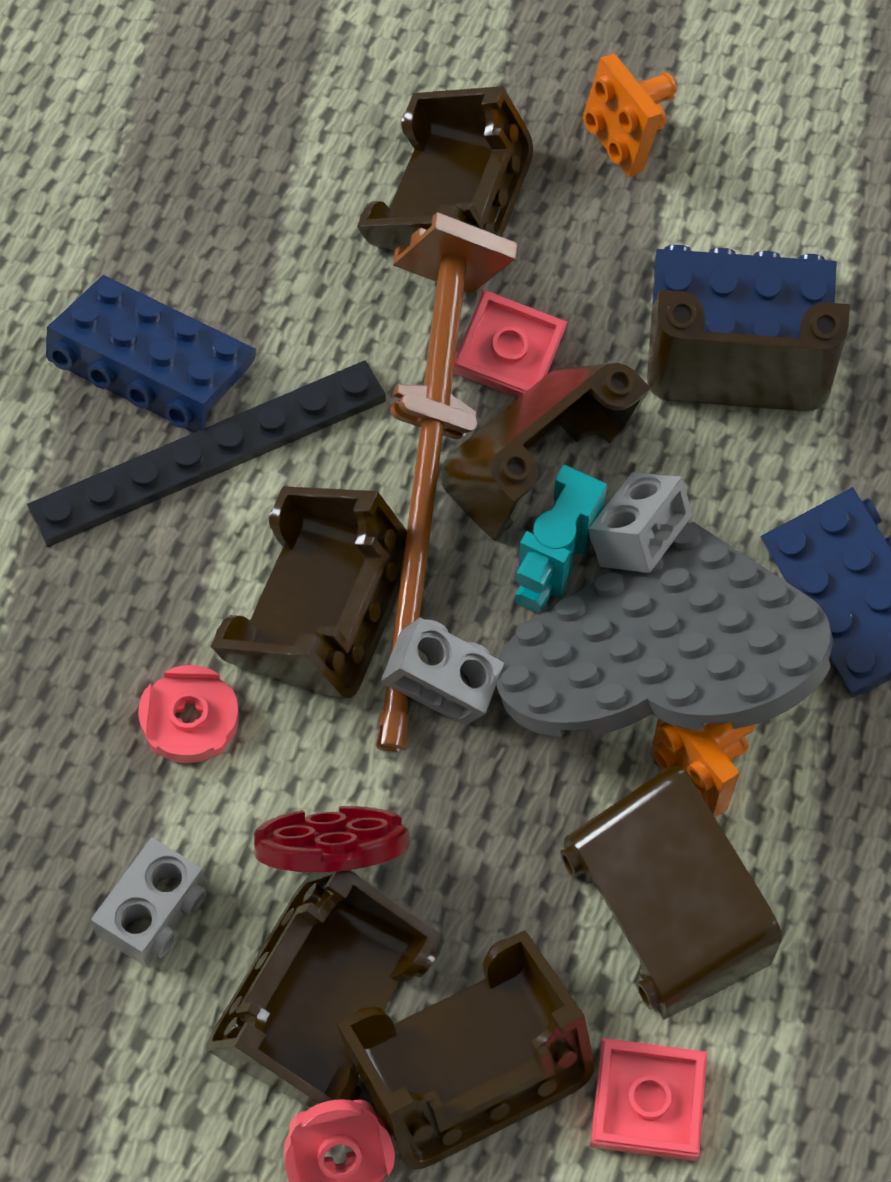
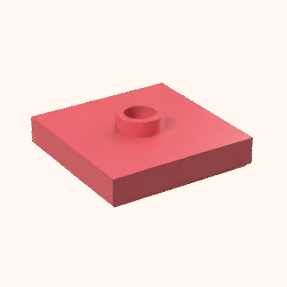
(508, 345)
(649, 1099)

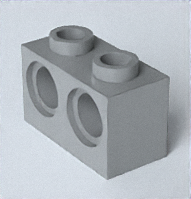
(640, 522)
(440, 682)
(138, 898)

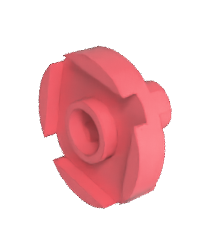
(194, 740)
(335, 1124)

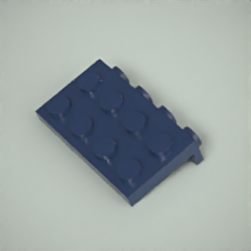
(747, 292)
(147, 352)
(846, 569)

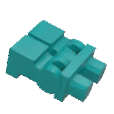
(557, 536)

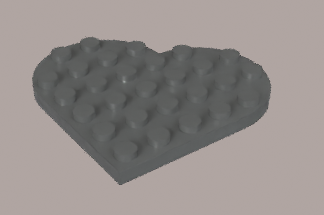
(687, 642)

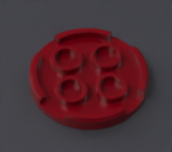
(331, 840)

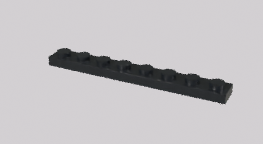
(205, 453)

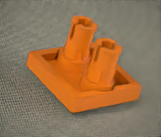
(626, 112)
(704, 757)

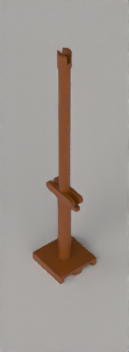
(459, 261)

